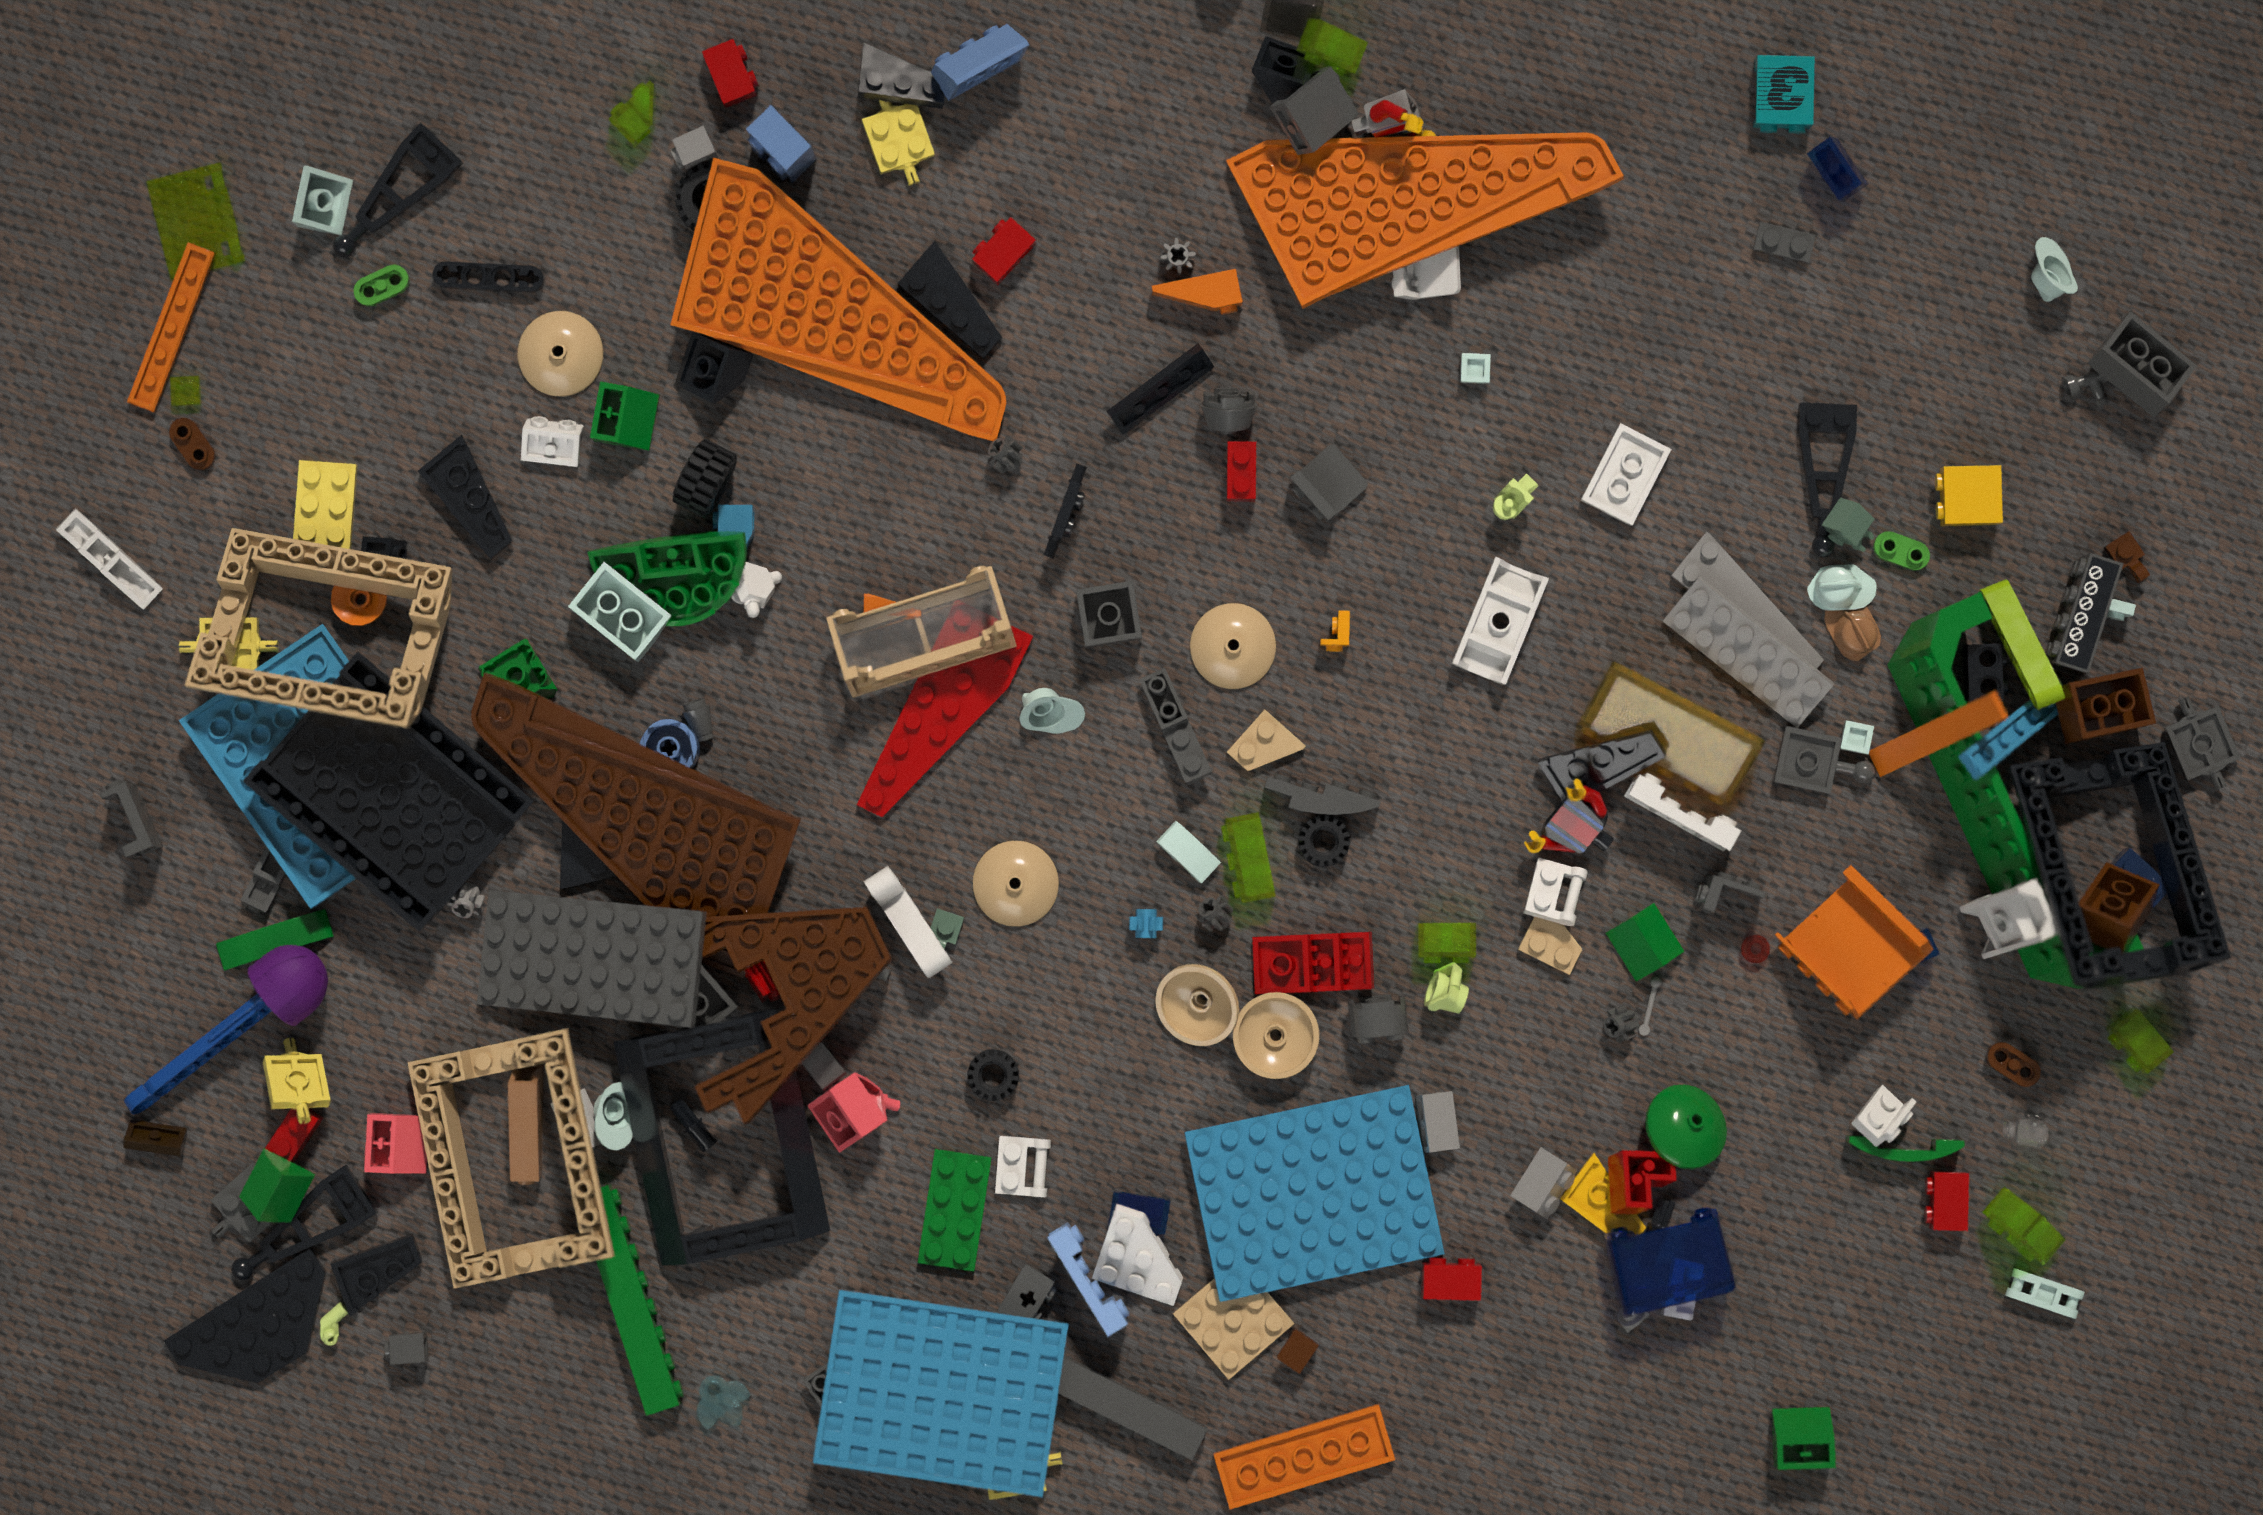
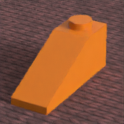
(1208, 291)

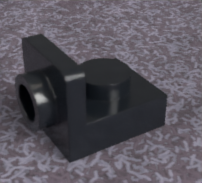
(385, 546)

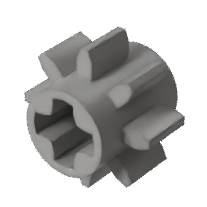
(1176, 248)
(467, 901)

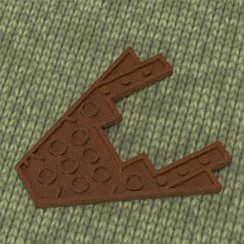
(820, 970)

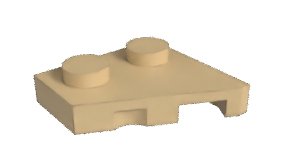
(1264, 742)
(1551, 944)

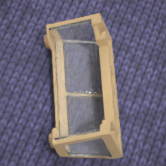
(921, 633)

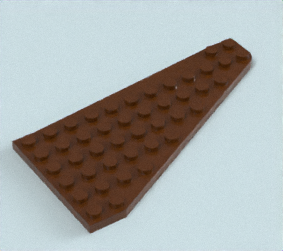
(646, 816)

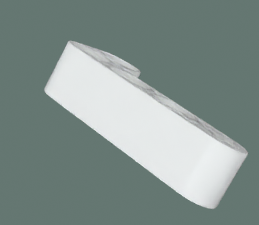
(908, 921)

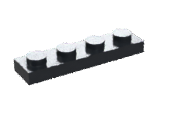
(1160, 389)

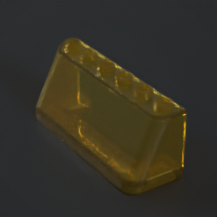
(1698, 743)

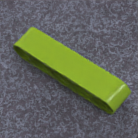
(2022, 645)

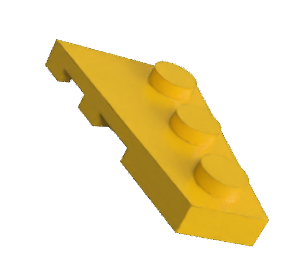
(1591, 1199)

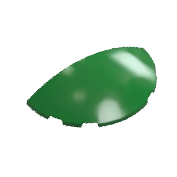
(682, 572)

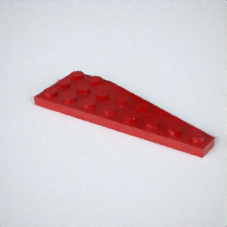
(935, 718)

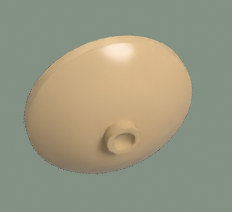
(580, 357)
(1228, 667)
(1037, 886)
(1188, 1015)
(1297, 1041)

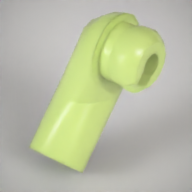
(330, 1324)

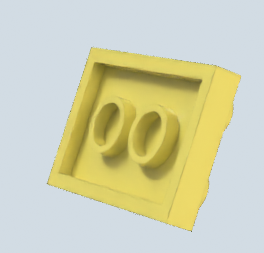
(325, 503)

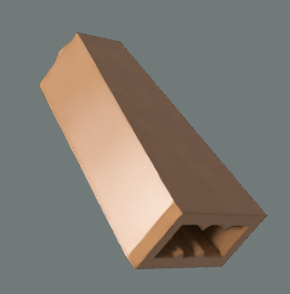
(526, 1124)

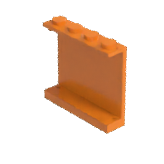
(1855, 945)

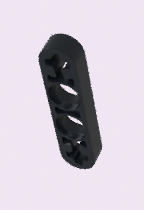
(488, 280)

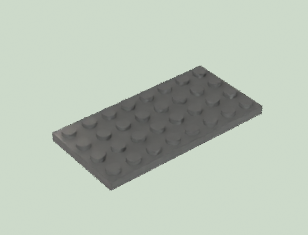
(591, 958)

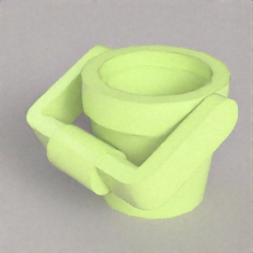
(1445, 991)

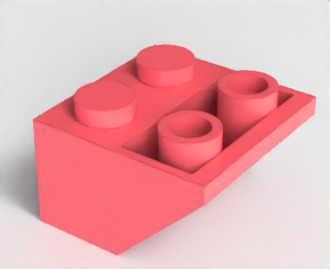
(394, 1144)

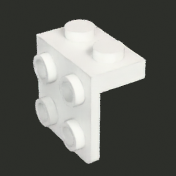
(1429, 277)

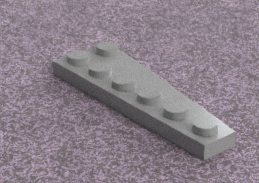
(1723, 573)

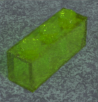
(1248, 858)

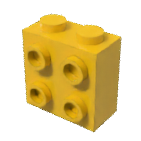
(1969, 495)

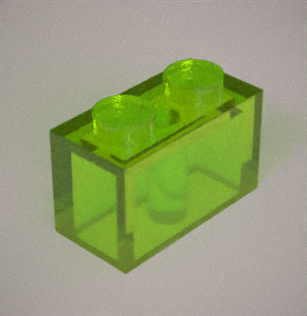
(1331, 46)
(1446, 940)
(2139, 1041)

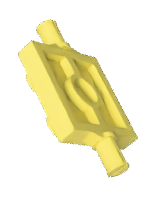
(898, 139)
(248, 647)
(296, 1081)

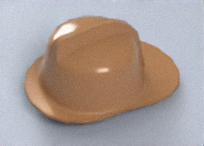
(1853, 632)

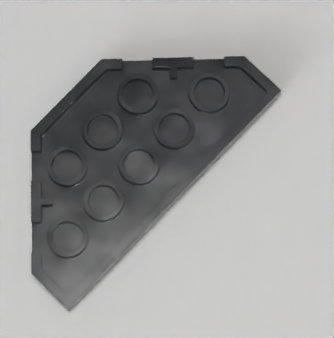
(257, 1327)

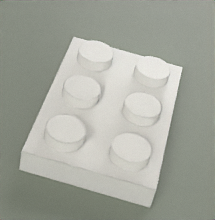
(1626, 474)

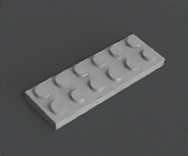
(1748, 652)

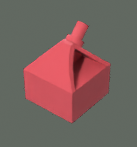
(852, 1110)

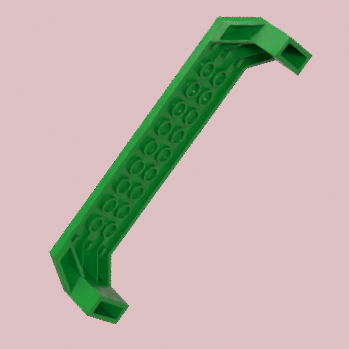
(1981, 805)

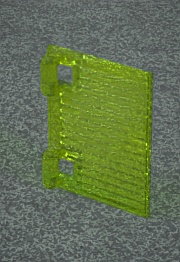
(195, 215)

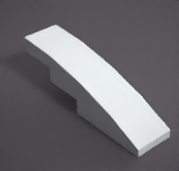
(109, 558)

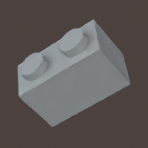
(693, 149)
(1544, 1183)

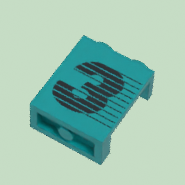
(1784, 93)

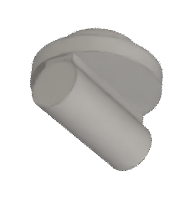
(1630, 1321)

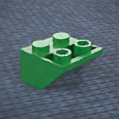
(624, 416)
(1803, 1438)

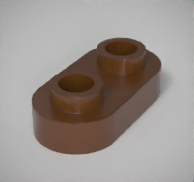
(191, 443)
(2012, 1064)

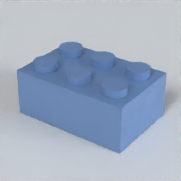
(780, 143)

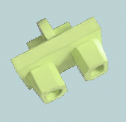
(1514, 497)

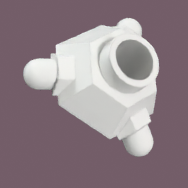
(756, 588)

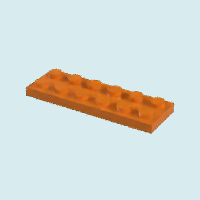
(1304, 1456)

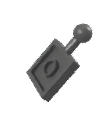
(1811, 759)

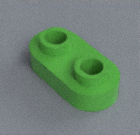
(382, 286)
(1901, 551)

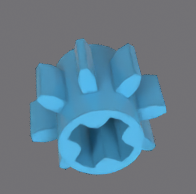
(1146, 923)

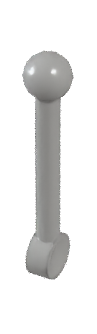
(1644, 1029)

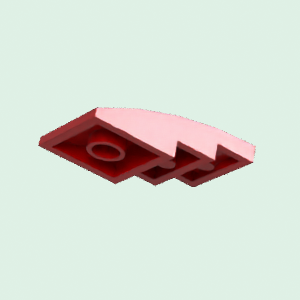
(1313, 962)

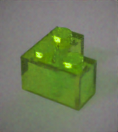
(2024, 1226)

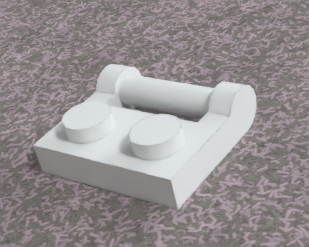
(1546, 888)
(1012, 1166)

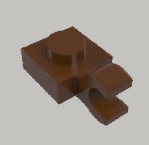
(2128, 551)

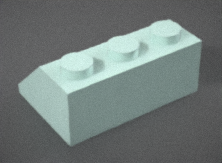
(620, 612)

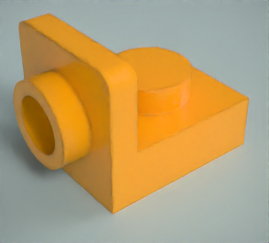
(1340, 626)

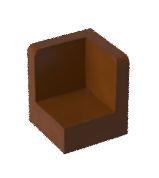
(1297, 1350)

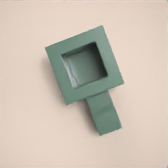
(1849, 524)

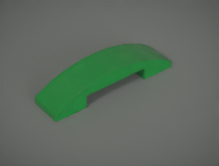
(257, 943)
(1939, 1149)

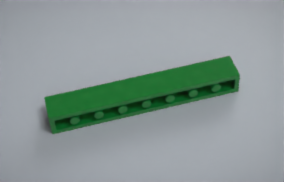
(636, 1313)

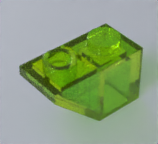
(637, 116)

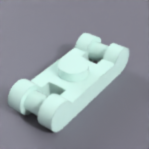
(2044, 1293)

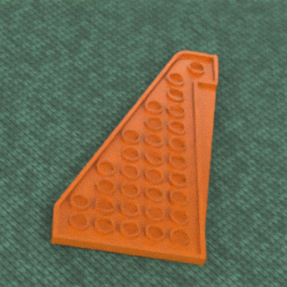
(1396, 200)
(797, 295)

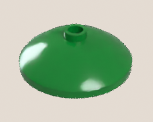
(1675, 1134)

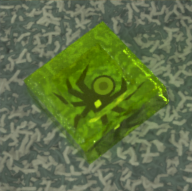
(185, 391)

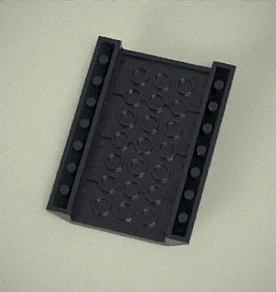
(391, 802)

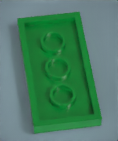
(954, 1209)

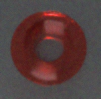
(1746, 948)

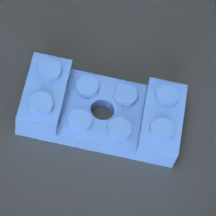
(1109, 1313)

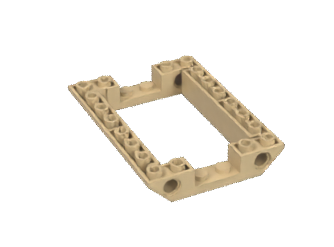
(257, 552)
(451, 1172)

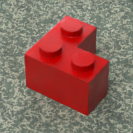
(1632, 1178)

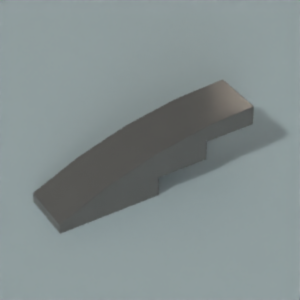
(264, 883)
(820, 1062)

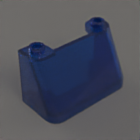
(1670, 1264)

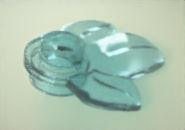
(723, 1405)

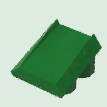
(523, 668)

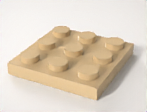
(1232, 1329)

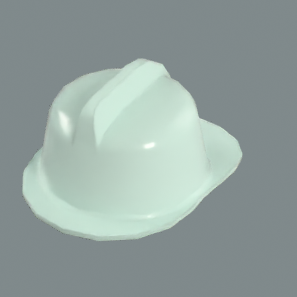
(2053, 272)
(1841, 588)
(1049, 713)
(612, 1118)

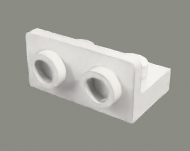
(551, 441)
(1882, 1116)

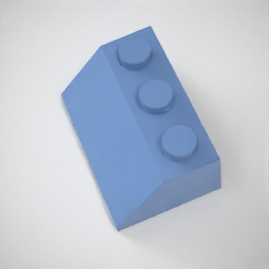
(978, 60)

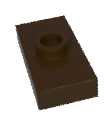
(155, 1138)

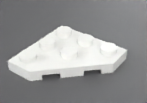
(1137, 1258)

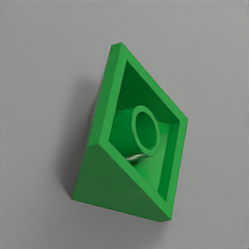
(1645, 942)
(275, 1188)

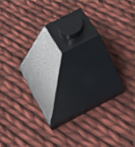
(1281, 69)
(712, 367)

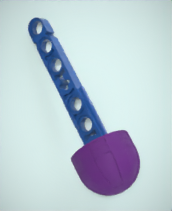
(287, 982)

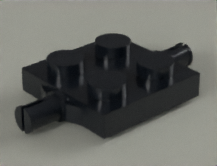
(1072, 501)

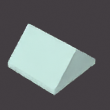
(322, 201)

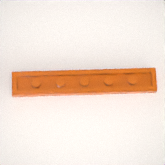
(171, 327)
(1938, 734)

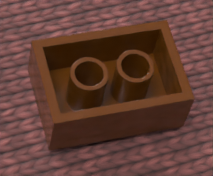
(2105, 706)
(2117, 906)

